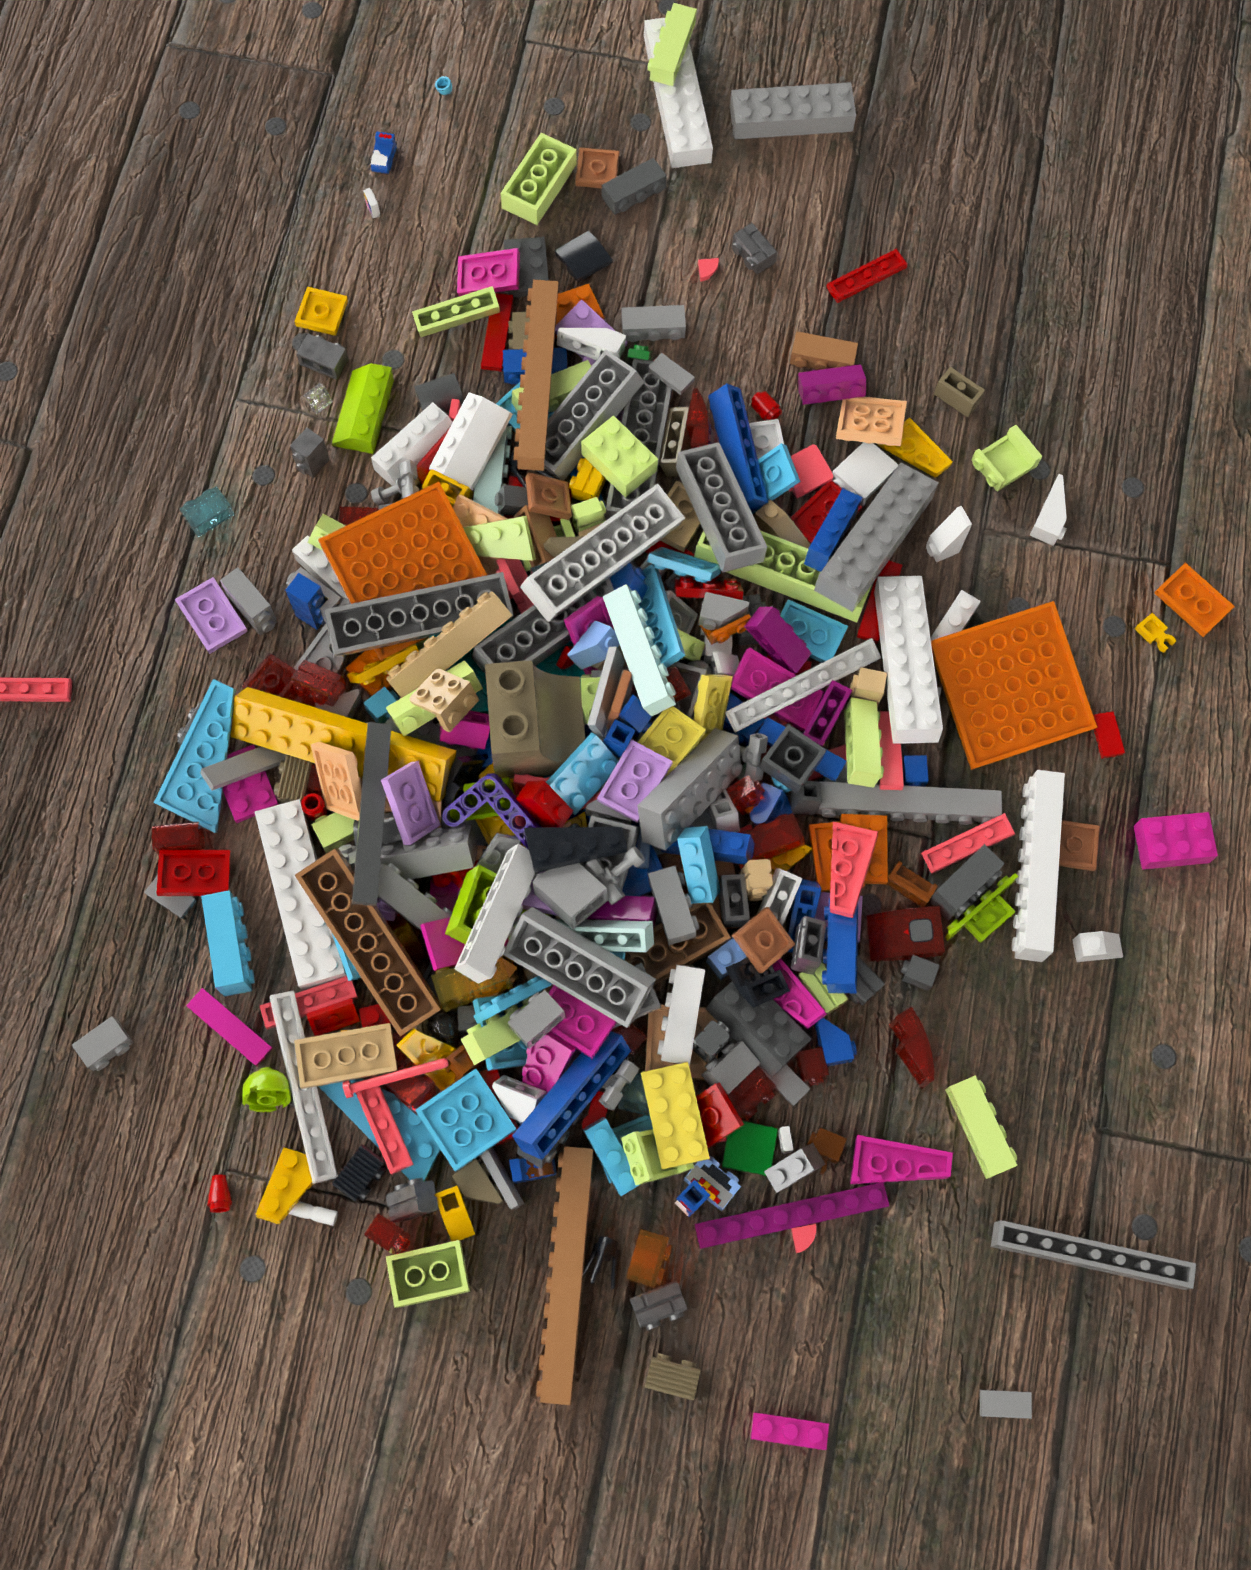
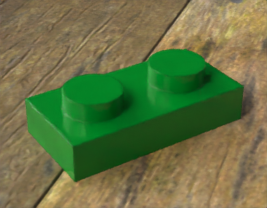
(640, 352)

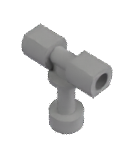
(404, 485)
(752, 755)
(609, 876)
(616, 1083)

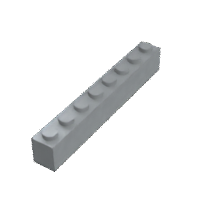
(911, 803)
(1093, 1255)

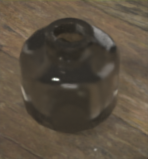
(443, 1027)

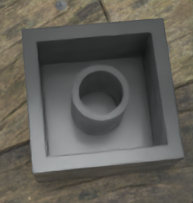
(792, 759)

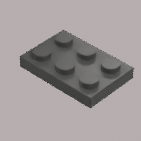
(532, 262)

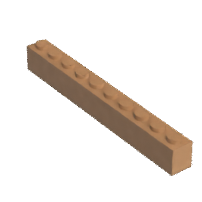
(537, 377)
(567, 1276)

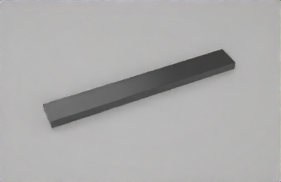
(371, 815)

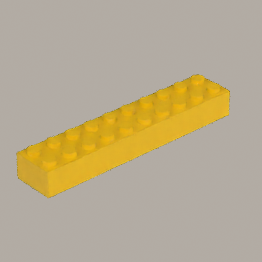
(293, 727)

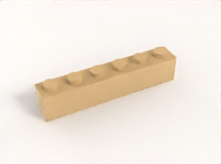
(450, 644)

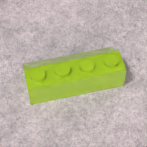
(364, 408)

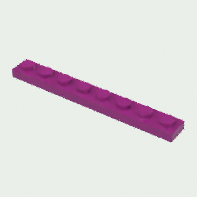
(791, 1215)

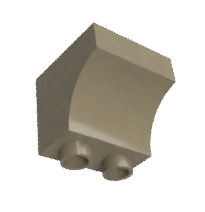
(532, 718)

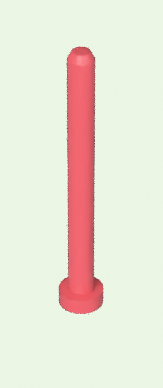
(350, 1088)

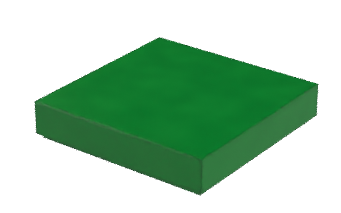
(750, 1149)

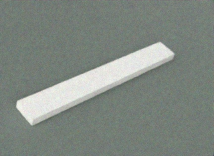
(802, 685)
(306, 1100)

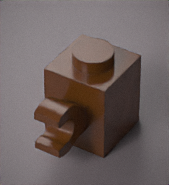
(828, 1145)

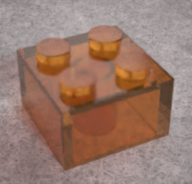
(648, 1258)

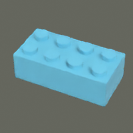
(227, 943)

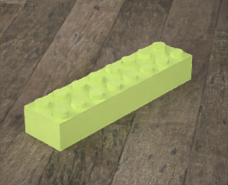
(784, 573)

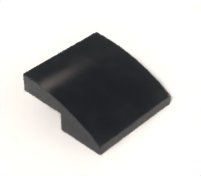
(583, 256)
(463, 771)
(757, 987)

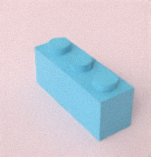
(699, 864)
(610, 1155)

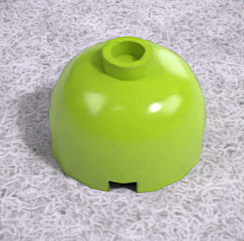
(266, 1090)

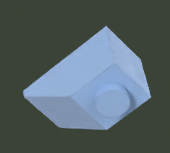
(593, 645)

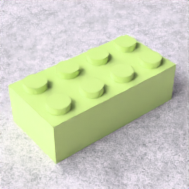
(539, 178)

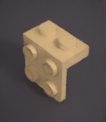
(446, 697)

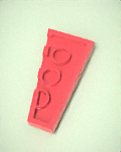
(849, 865)

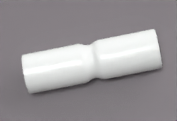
(315, 1213)

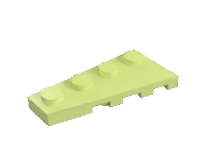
(502, 539)

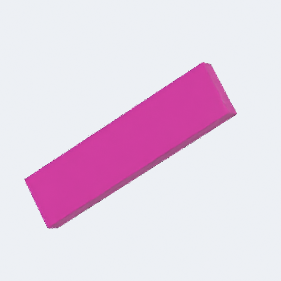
(229, 1027)

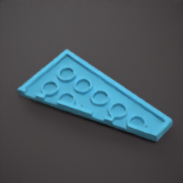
(204, 744)
(413, 1131)

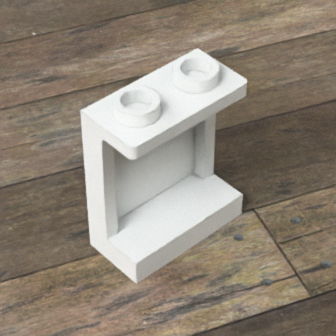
(864, 471)

